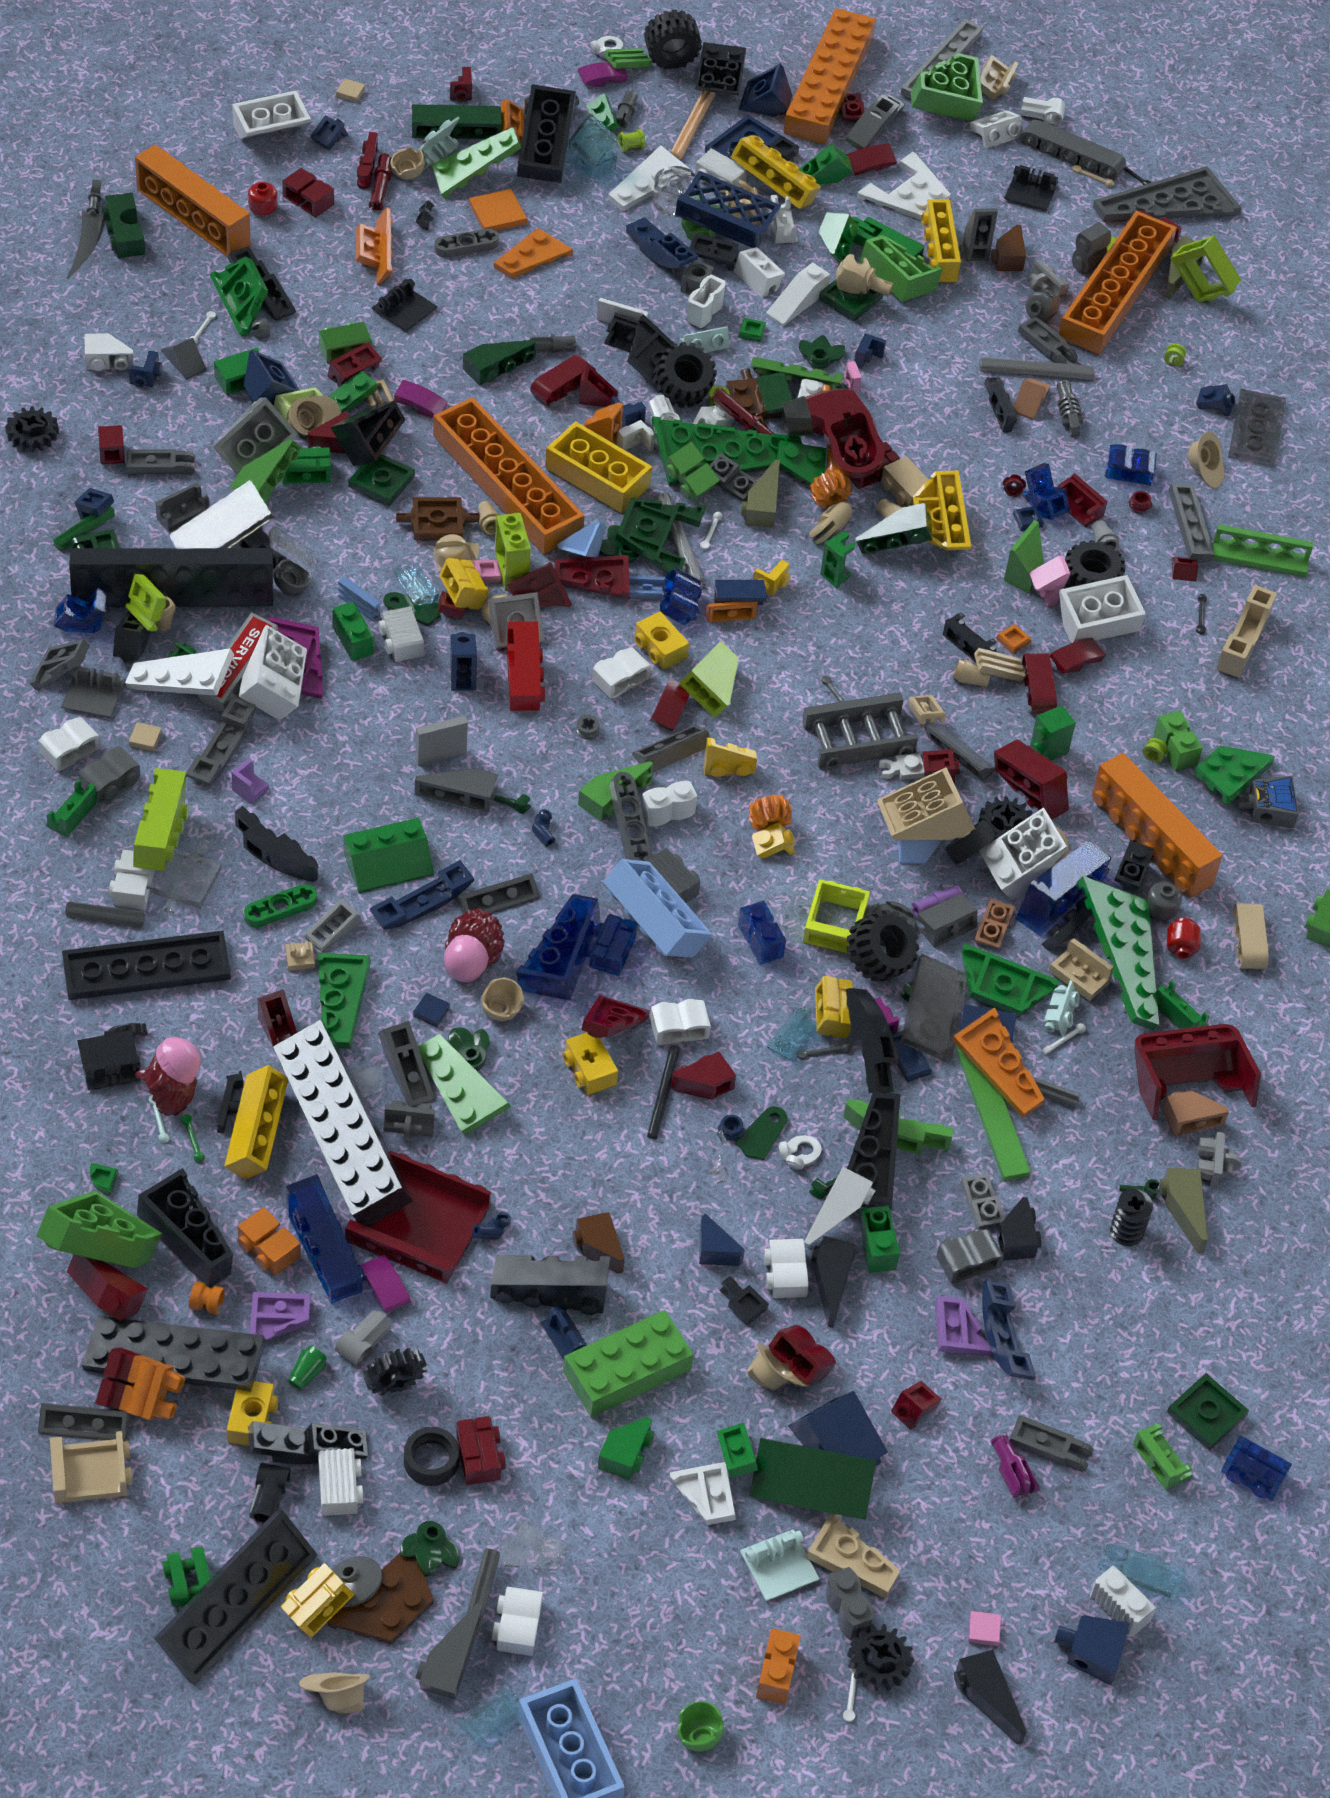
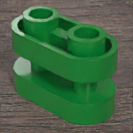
(175, 1568)

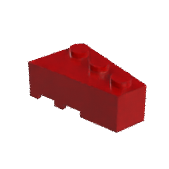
(524, 666)

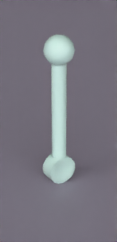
(163, 1137)

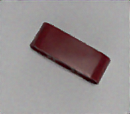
(559, 380)
(1040, 682)

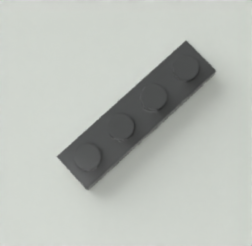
(1191, 522)

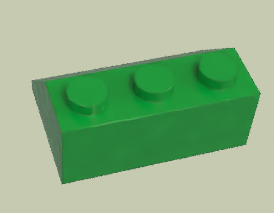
(388, 855)

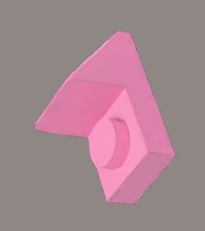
(1050, 579)

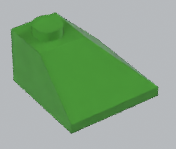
(1024, 558)

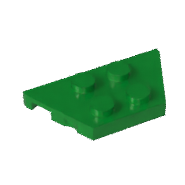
(241, 292)
(1232, 770)
(1004, 982)

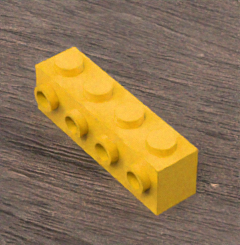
(775, 171)
(941, 238)
(256, 1122)

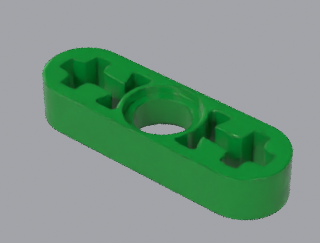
(283, 897)

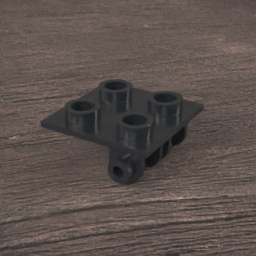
(1032, 188)
(404, 305)
(109, 1059)

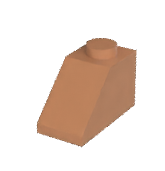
(1193, 1112)

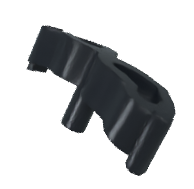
(424, 216)
(135, 1027)

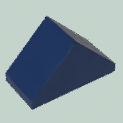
(717, 1246)

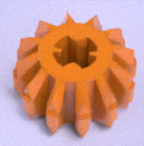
(830, 488)
(769, 811)

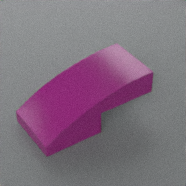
(599, 73)
(417, 396)
(385, 1284)

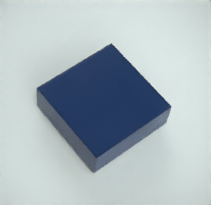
(1025, 517)
(431, 1009)

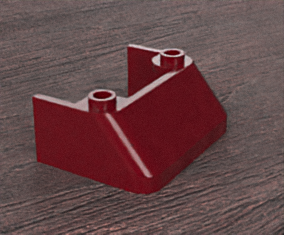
(1194, 1056)

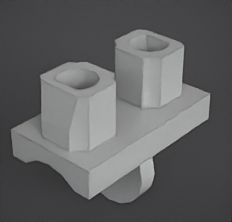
(1045, 278)
(1213, 1169)

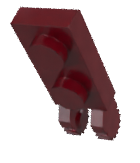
(367, 162)

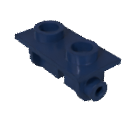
(562, 1332)

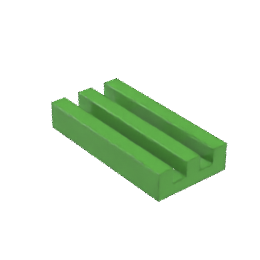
(628, 58)

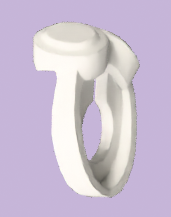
(599, 48)
(800, 1161)

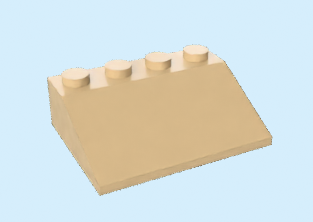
(926, 810)

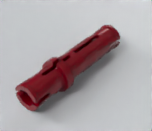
(382, 175)
(739, 413)

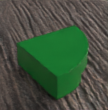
(103, 1177)

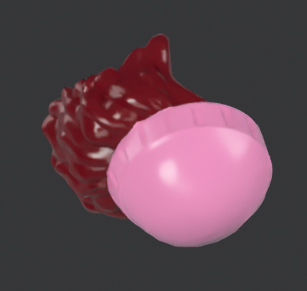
(473, 945)
(172, 1075)

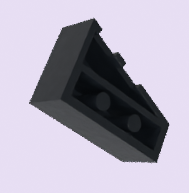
(369, 431)

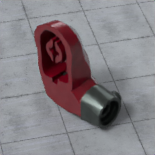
(844, 423)

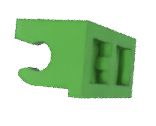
(1161, 1457)

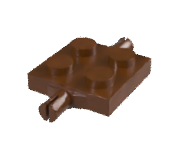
(748, 395)
(437, 517)

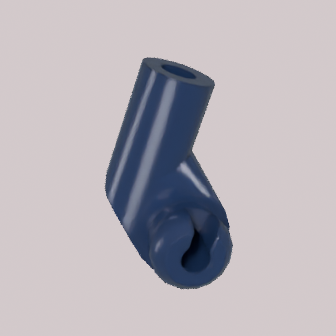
(494, 1228)

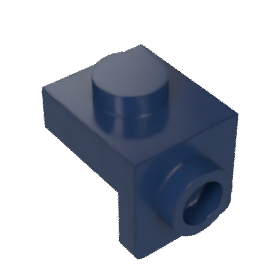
(146, 375)
(1216, 397)

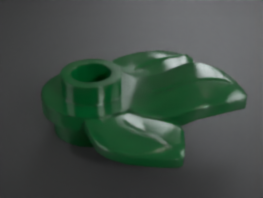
(820, 352)
(612, 547)
(470, 1045)
(430, 1550)

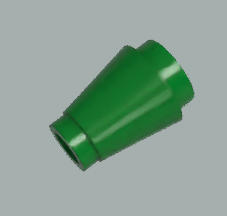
(308, 1366)

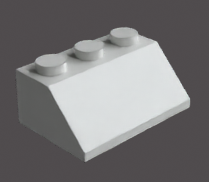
(269, 114)
(1101, 609)

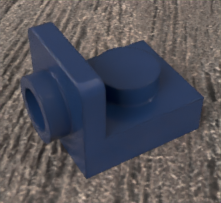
(328, 131)
(867, 348)
(93, 502)

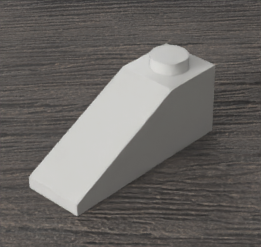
(799, 294)
(843, 1200)

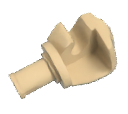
(860, 278)

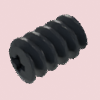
(1131, 1217)

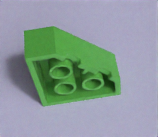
(950, 88)
(98, 1230)

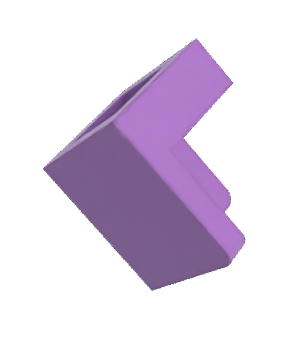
(246, 783)

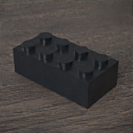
(546, 133)

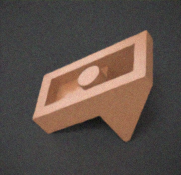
(1031, 398)

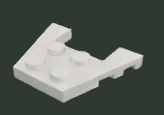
(913, 194)

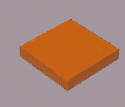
(498, 210)

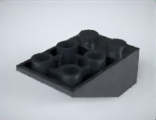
(721, 68)

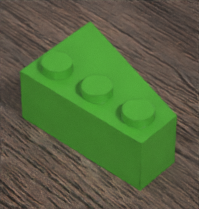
(895, 265)

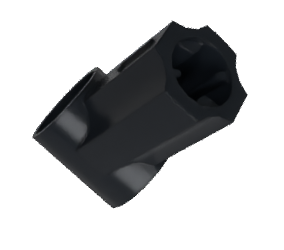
(269, 1490)

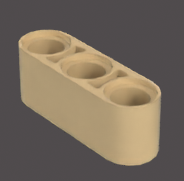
(1251, 936)

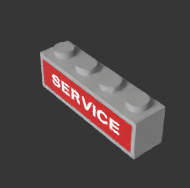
(243, 648)

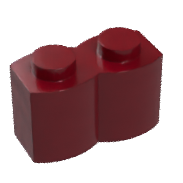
(802, 1354)

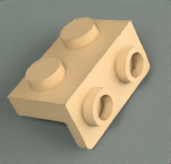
(996, 76)
(1084, 968)

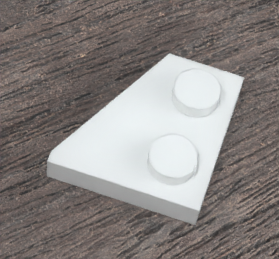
(707, 1492)

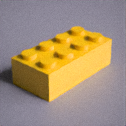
(598, 467)

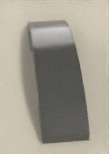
(224, 743)

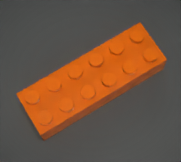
(192, 200)
(1157, 823)

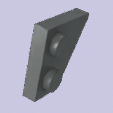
(59, 661)

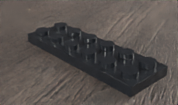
(146, 965)
(196, 1353)
(235, 1596)

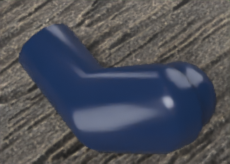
(541, 825)

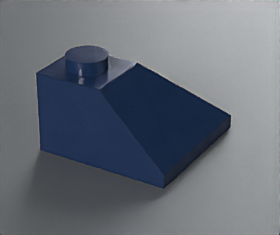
(767, 93)
(267, 378)

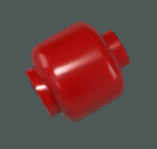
(262, 198)
(1183, 938)

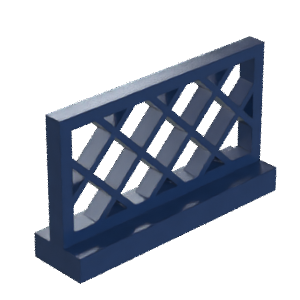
(721, 220)

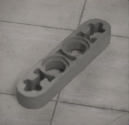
(629, 820)

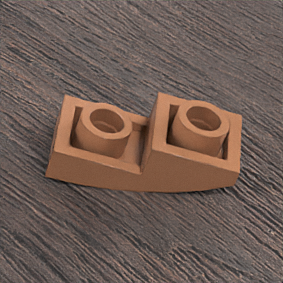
(994, 924)

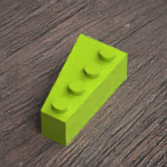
(161, 820)

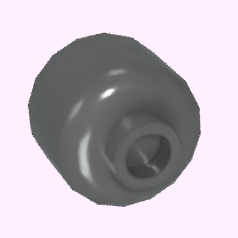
(1042, 304)
(1164, 901)

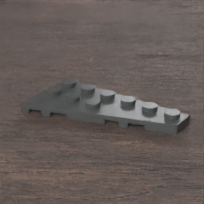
(1183, 195)

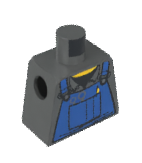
(1271, 801)

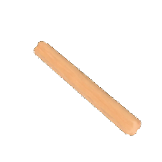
(692, 124)

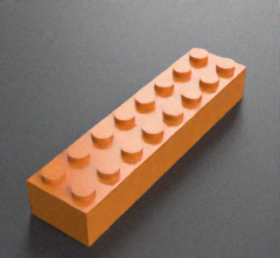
(829, 76)
(1117, 282)
(507, 473)

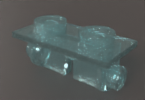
(793, 1033)

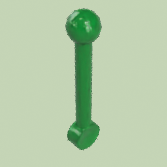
(187, 1120)

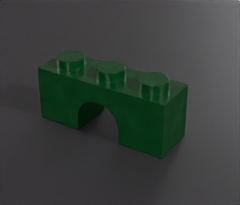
(122, 224)

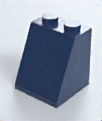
(840, 1428)

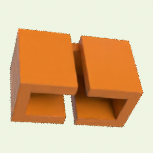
(273, 1248)
(778, 1666)

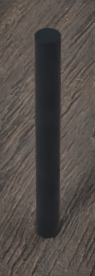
(663, 1092)

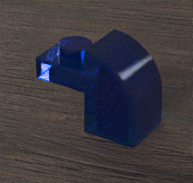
(1042, 493)
(79, 615)

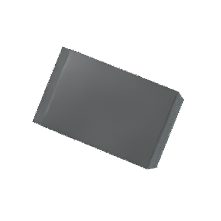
(185, 357)

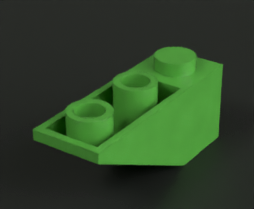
(268, 469)
(596, 795)

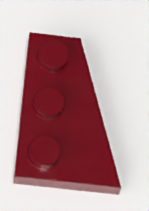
(596, 574)
(612, 1017)

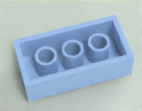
(657, 908)
(569, 1744)

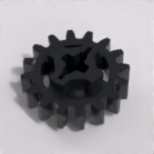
(32, 429)
(1003, 815)
(395, 1371)
(869, 1647)

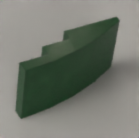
(813, 1478)

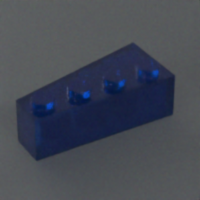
(1058, 888)
(559, 957)
(323, 1239)

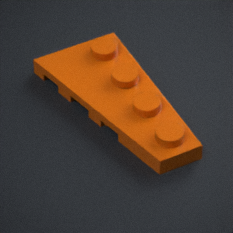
(992, 1052)

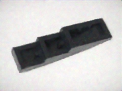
(276, 300)

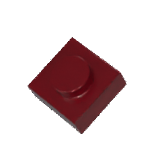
(448, 608)

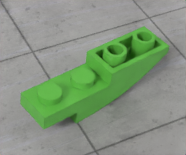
(911, 1133)

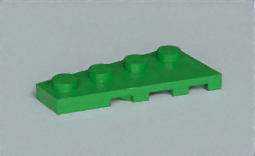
(341, 993)

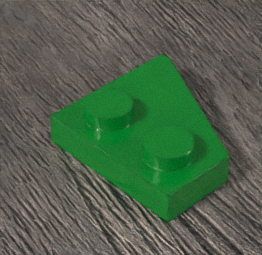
(801, 460)

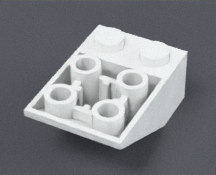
(274, 674)
(1024, 853)

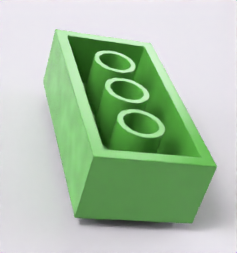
(627, 1363)

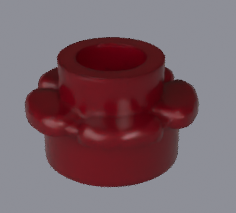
(1008, 487)
(1140, 501)

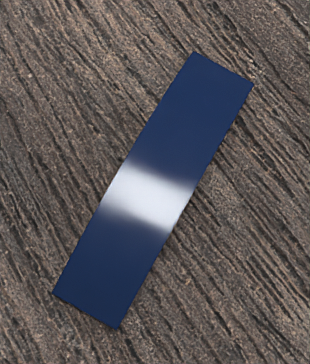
(426, 899)
(1000, 1333)

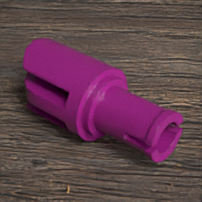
(1014, 1468)

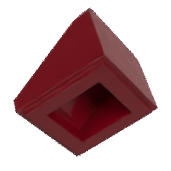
(1184, 569)

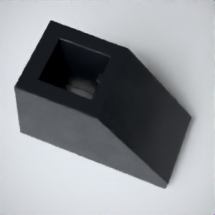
(1134, 865)
(1018, 1234)

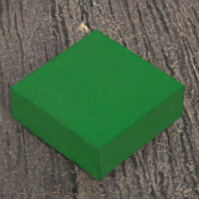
(752, 329)

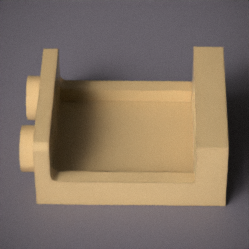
(90, 1469)

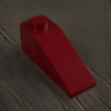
(107, 1286)

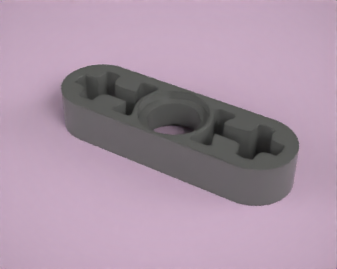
(472, 237)

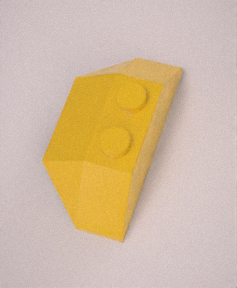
(947, 510)

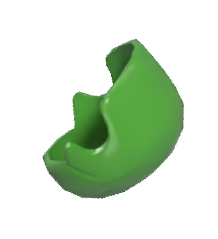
(700, 1718)

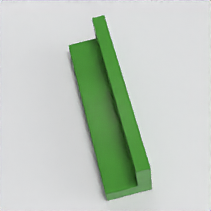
(1261, 554)

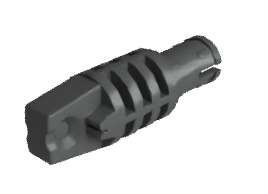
(1069, 408)

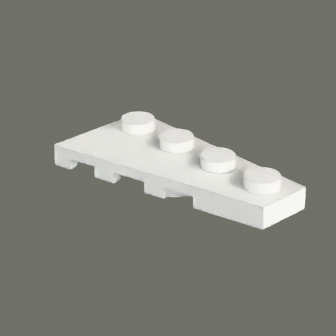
(640, 183)
(182, 674)

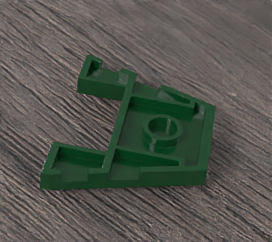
(648, 526)

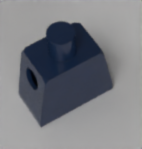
(463, 650)
(1095, 1646)

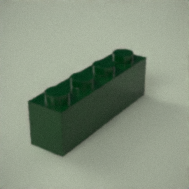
(473, 121)

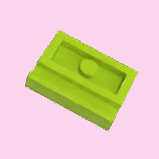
(146, 602)

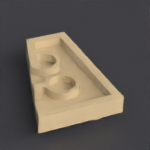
(841, 1547)

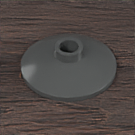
(361, 1576)

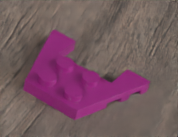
(309, 638)

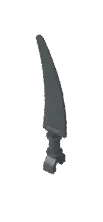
(90, 228)

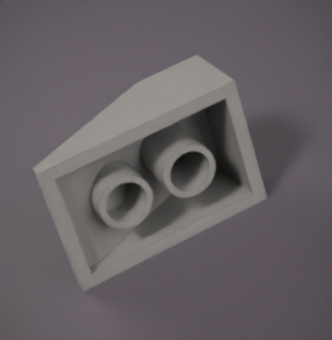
(253, 435)

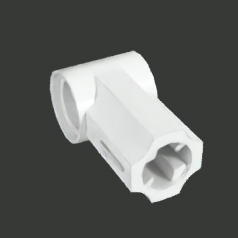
(1050, 111)
(661, 407)

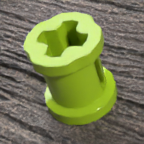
(631, 140)

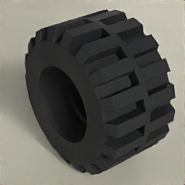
(660, 42)
(694, 361)
(1095, 558)
(866, 948)

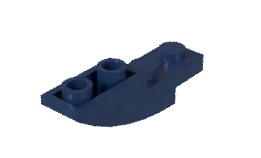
(658, 247)

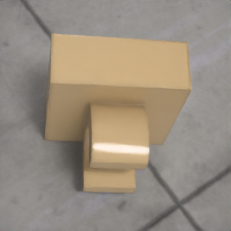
(300, 956)

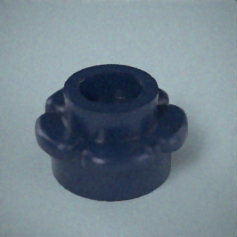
(734, 1122)

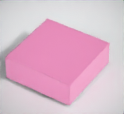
(853, 376)
(488, 570)
(984, 1628)

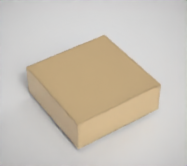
(350, 90)
(145, 736)

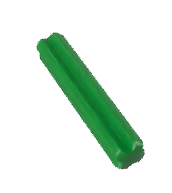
(82, 528)

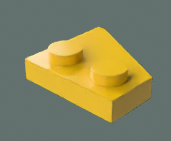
(728, 760)

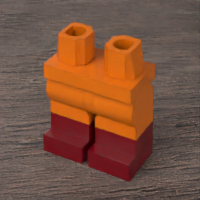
(138, 1385)

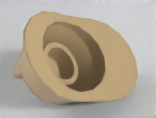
(312, 412)
(1206, 459)
(454, 547)
(770, 1372)
(338, 1690)

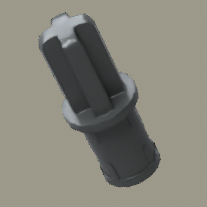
(626, 108)
(555, 343)

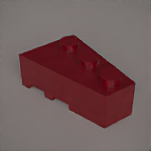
(1034, 776)

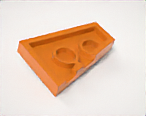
(531, 252)

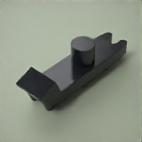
(228, 1105)

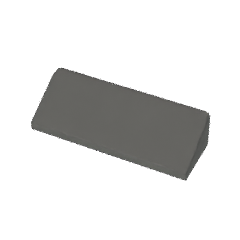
(682, 747)
(961, 751)
(500, 895)
(83, 1419)

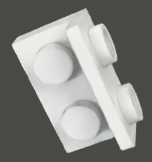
(998, 128)

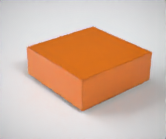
(1013, 638)

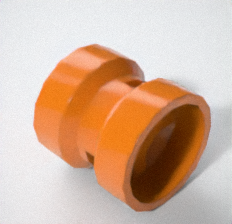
(206, 1298)

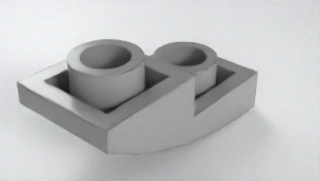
(982, 1201)

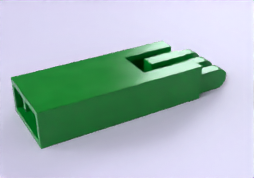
(871, 228)

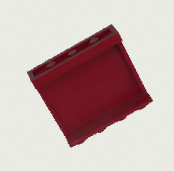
(433, 1228)

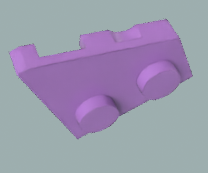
(278, 1313)
(958, 1328)

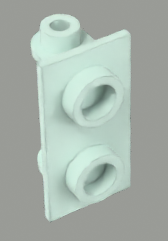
(710, 340)
(1065, 1000)

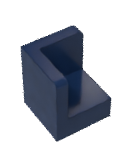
(631, 412)

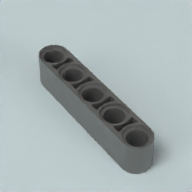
(1073, 149)

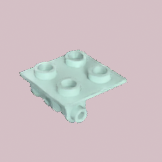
(439, 143)
(779, 1564)

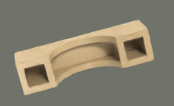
(1247, 632)

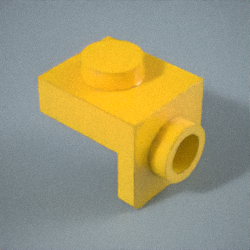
(776, 579)
(773, 840)

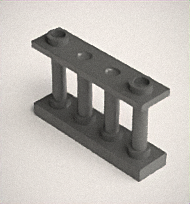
(859, 710)

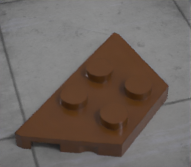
(393, 1607)

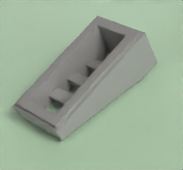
(339, 908)

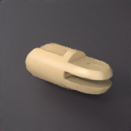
(831, 521)

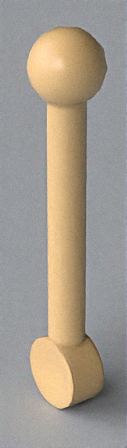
(1077, 169)

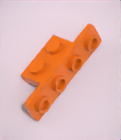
(374, 246)

